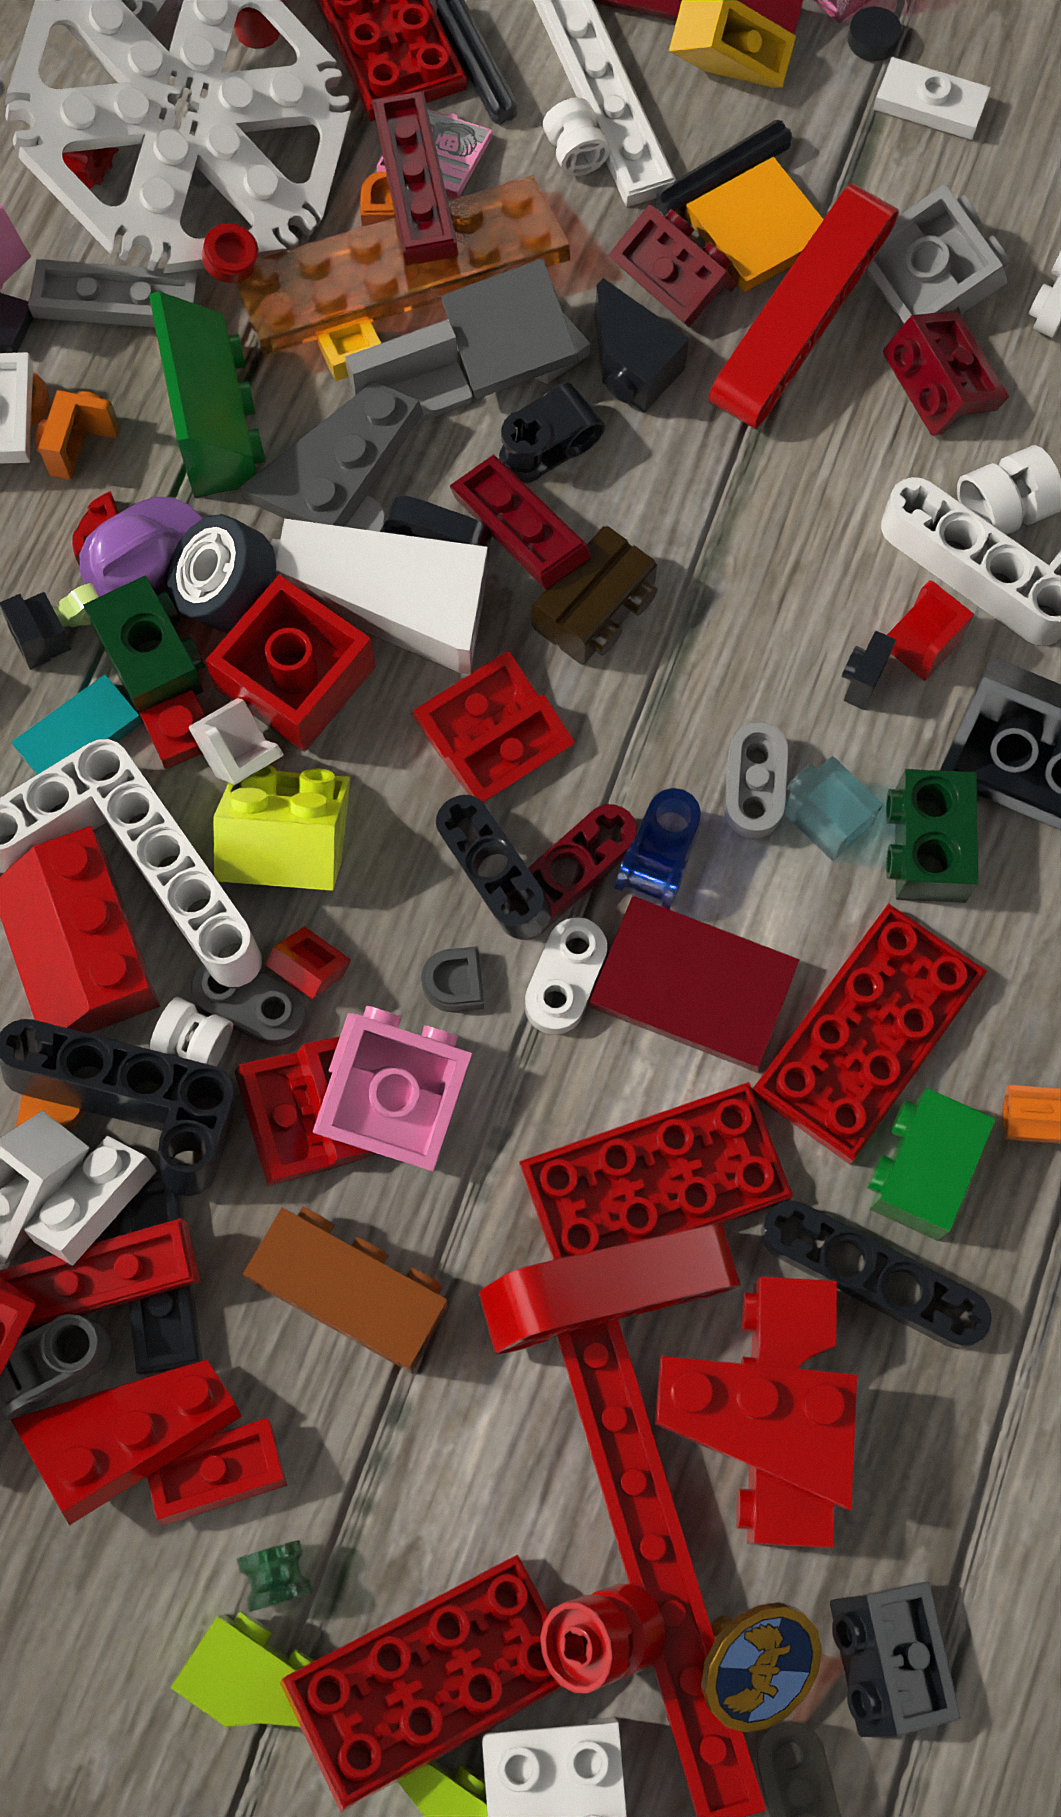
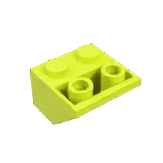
(282, 829)

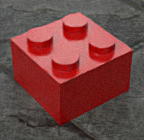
(291, 662)

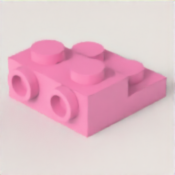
(392, 1088)

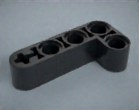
(35, 1047)

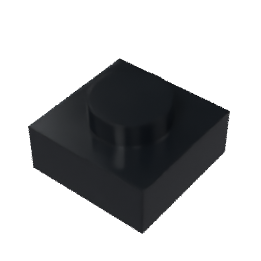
(866, 668)

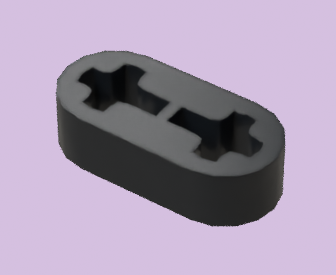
(426, 520)

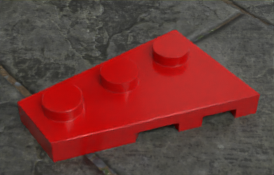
(769, 1417)
(123, 1434)

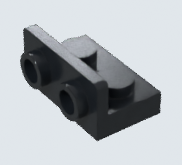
(894, 1661)

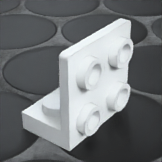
(555, 1771)

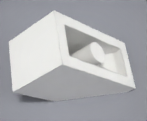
(33, 1166)

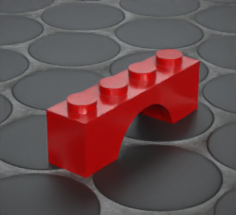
(788, 1326)

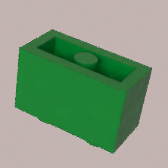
(930, 1163)

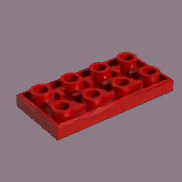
(393, 49)
(868, 1033)
(658, 1175)
(423, 1683)

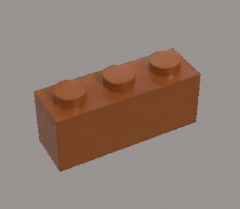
(348, 1287)

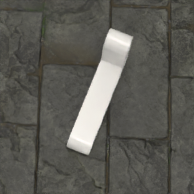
(147, 842)

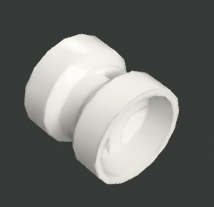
(581, 144)
(190, 1034)

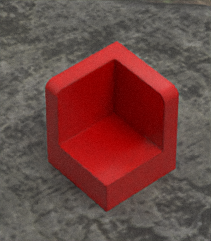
(930, 630)

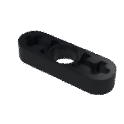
(493, 889)

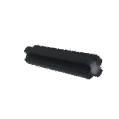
(477, 60)
(727, 165)

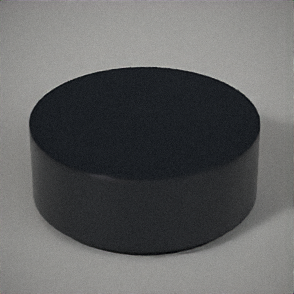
(874, 33)

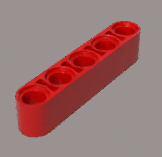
(803, 305)

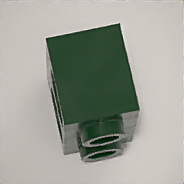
(946, 837)

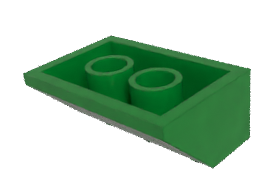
(206, 395)

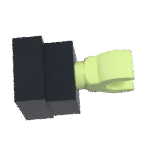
(40, 627)

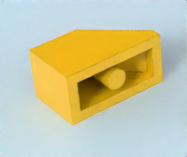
(732, 41)

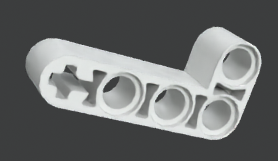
(972, 569)

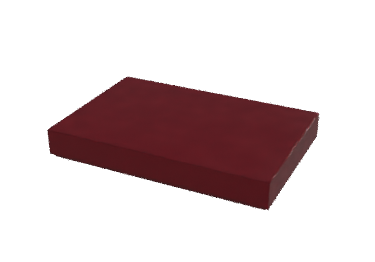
(694, 983)

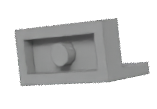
(417, 365)

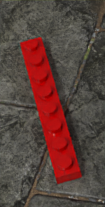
(659, 1562)

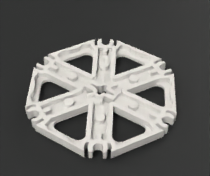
(130, 114)

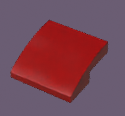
(492, 727)
(282, 1107)

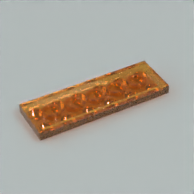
(364, 271)

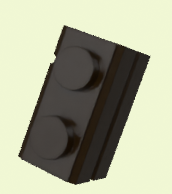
(592, 600)

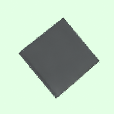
(509, 328)

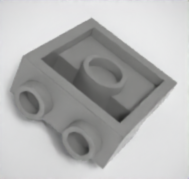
(938, 258)

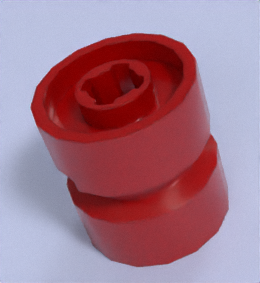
(602, 1637)

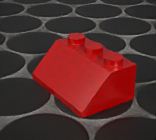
(73, 936)

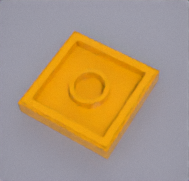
(756, 222)

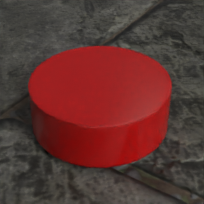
(230, 253)

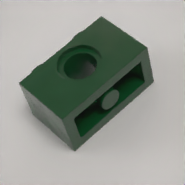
(130, 618)

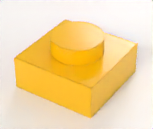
(343, 342)

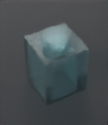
(831, 806)

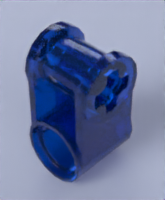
(658, 856)

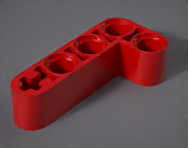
(606, 1286)

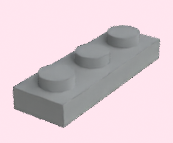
(104, 292)

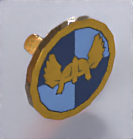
(760, 1666)

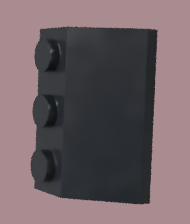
(1012, 741)

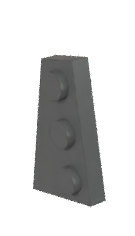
(338, 461)

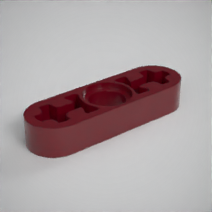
(608, 854)

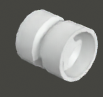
(1014, 492)

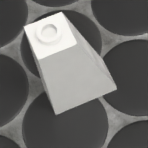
(391, 585)

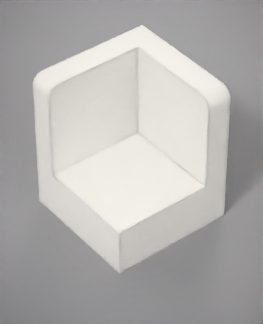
(233, 742)

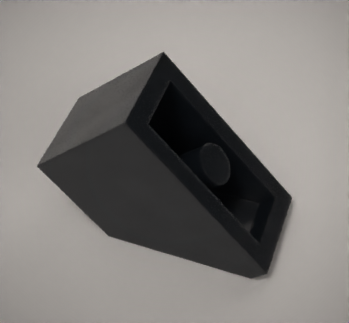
(636, 348)

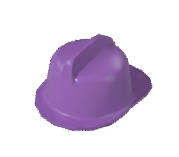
(136, 544)

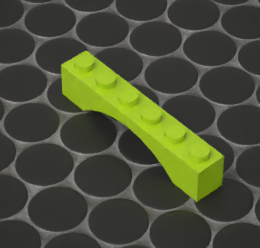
(238, 1683)

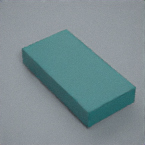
(87, 717)

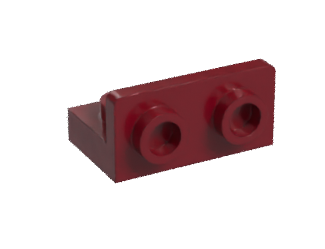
(671, 265)
(943, 370)

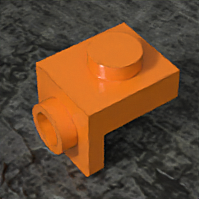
(63, 433)

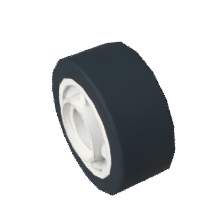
(220, 571)

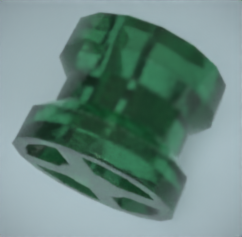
(274, 1575)

